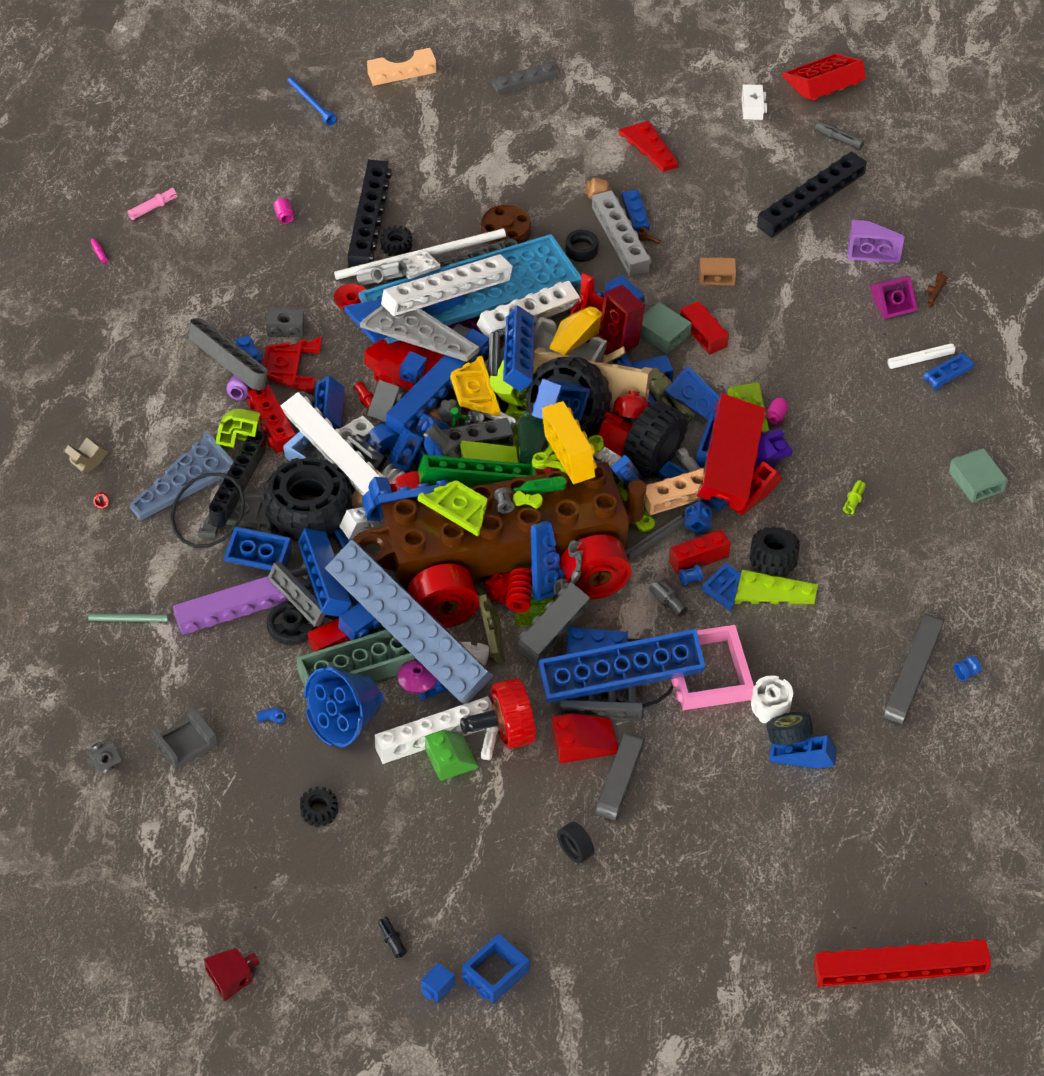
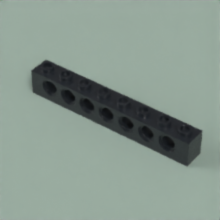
(811, 194)
(368, 213)

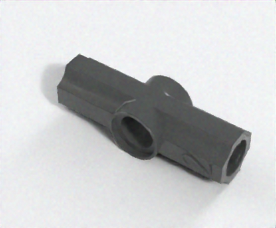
(447, 445)

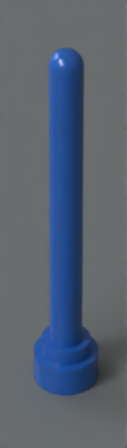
(328, 117)

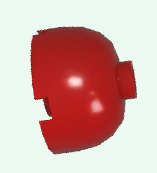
(630, 405)

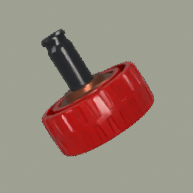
(509, 713)

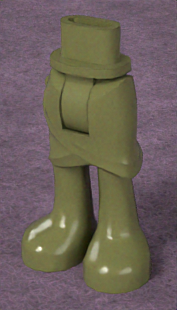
(658, 386)

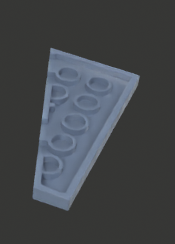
(201, 459)

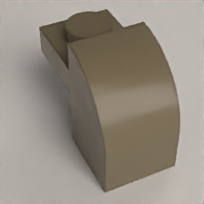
(87, 456)

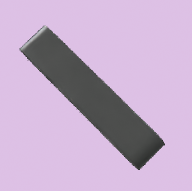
(620, 776)

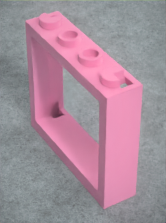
(721, 695)

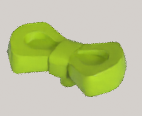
(520, 499)

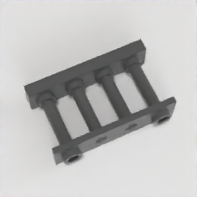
(297, 591)
(614, 710)

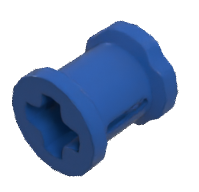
(690, 575)

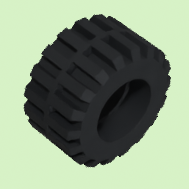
(774, 551)

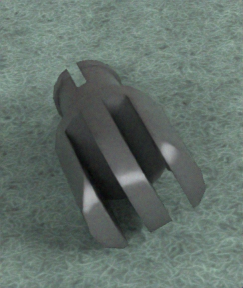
(668, 596)

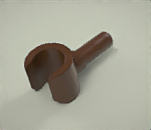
(644, 236)

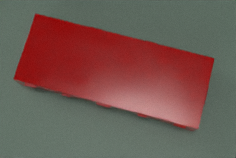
(732, 451)

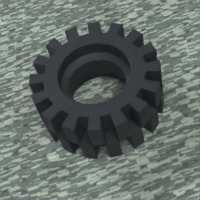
(392, 234)
(318, 816)

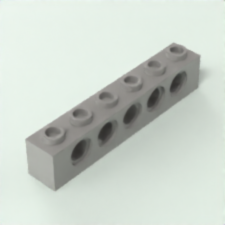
(621, 233)

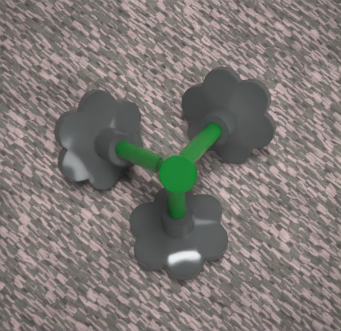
(451, 411)

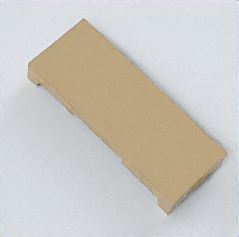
(620, 377)

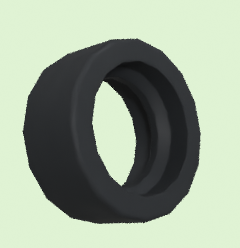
(581, 255)
(575, 842)

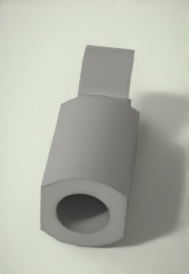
(688, 462)

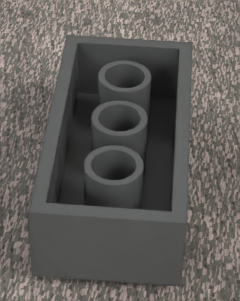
(553, 624)

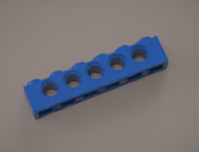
(519, 348)

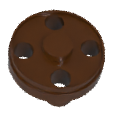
(511, 218)

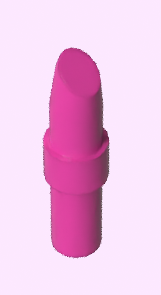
(99, 251)

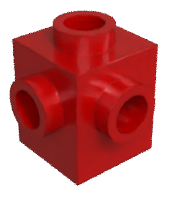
(497, 587)

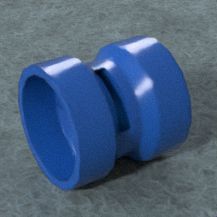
(966, 668)

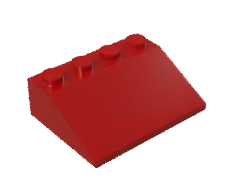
(825, 75)

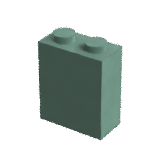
(664, 328)
(977, 475)

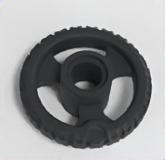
(290, 625)

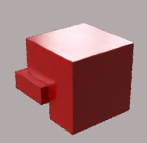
(614, 432)

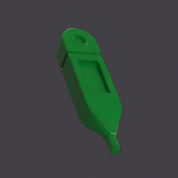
(542, 485)

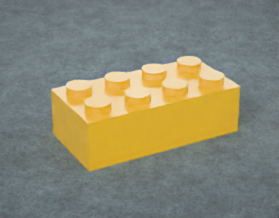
(569, 442)

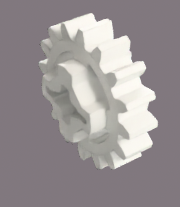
(607, 456)

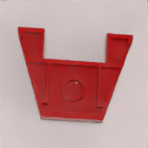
(283, 363)

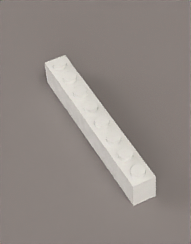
(330, 442)

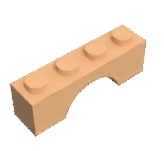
(384, 71)

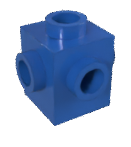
(698, 517)

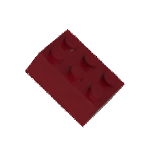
(621, 318)

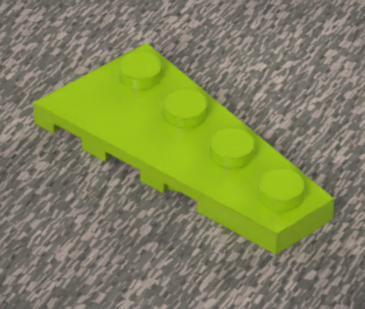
(761, 587)

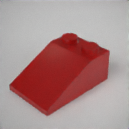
(582, 737)

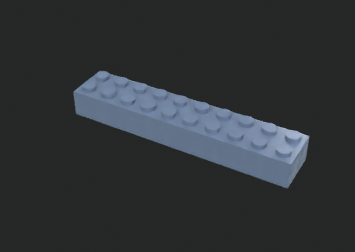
(409, 622)

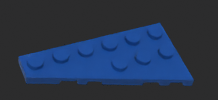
(360, 311)

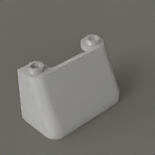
(545, 332)

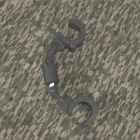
(559, 584)

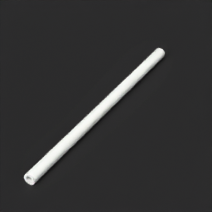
(446, 247)

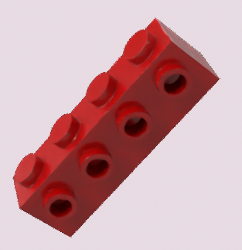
(272, 418)

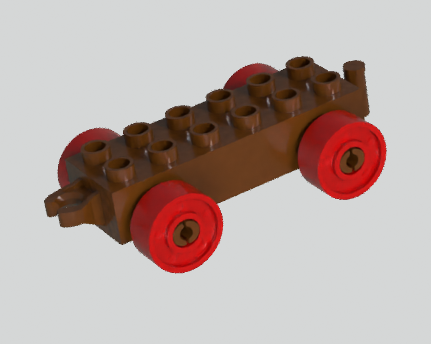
(441, 559)

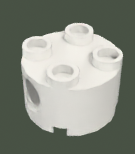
(771, 698)

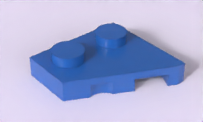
(723, 586)

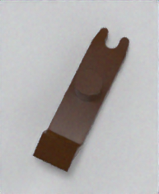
(934, 291)

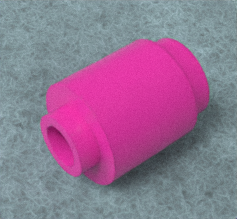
(284, 210)
(777, 411)

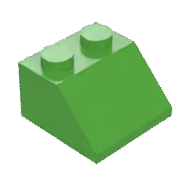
(449, 754)

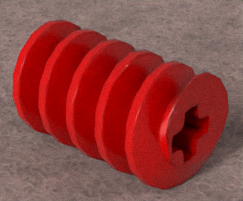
(519, 590)

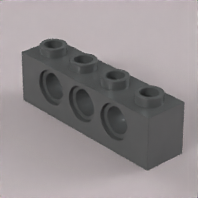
(490, 432)

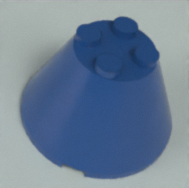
(340, 704)

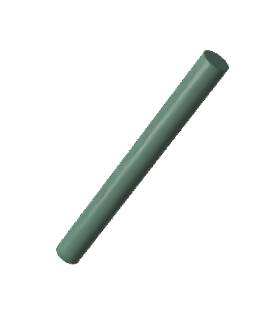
(128, 617)

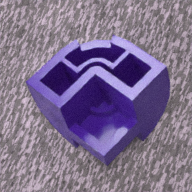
(772, 448)

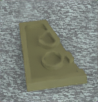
(493, 629)

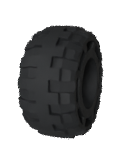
(579, 372)
(303, 476)

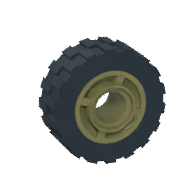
(789, 728)

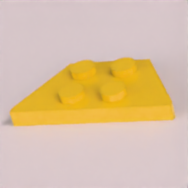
(474, 389)

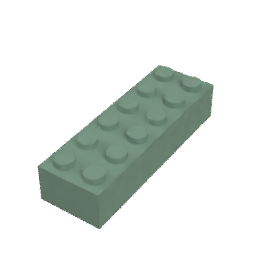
(373, 656)

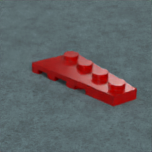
(651, 144)

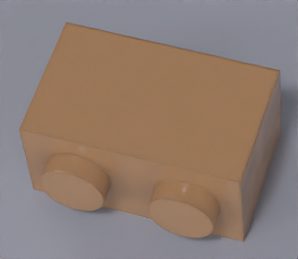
(717, 271)

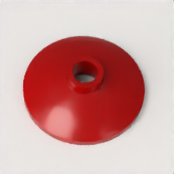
(348, 295)

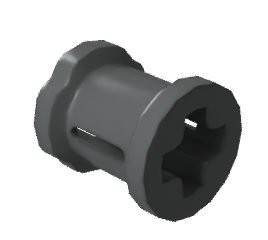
(504, 500)

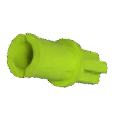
(854, 497)

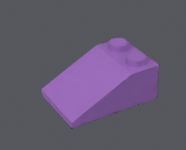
(874, 243)

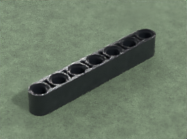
(242, 471)

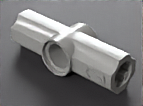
(382, 272)

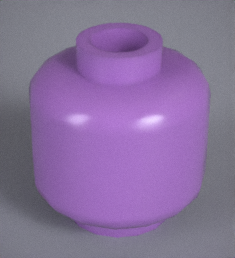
(237, 389)

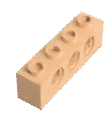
(673, 492)

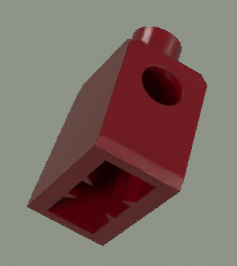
(230, 971)

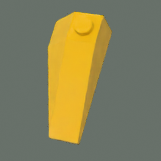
(576, 330)

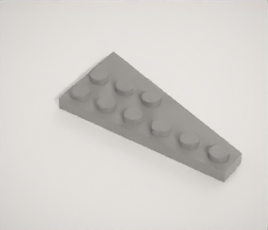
(420, 330)

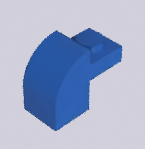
(427, 421)
(382, 437)

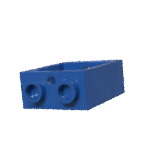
(506, 951)

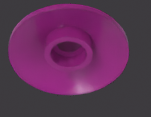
(413, 681)

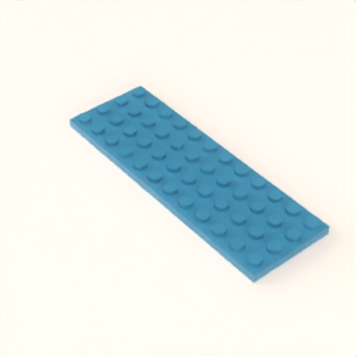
(535, 266)

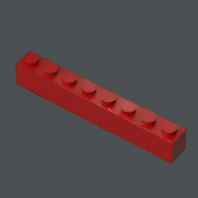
(901, 962)

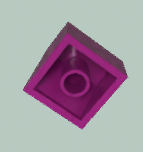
(894, 296)

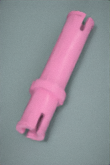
(158, 200)

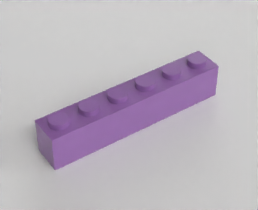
(227, 605)

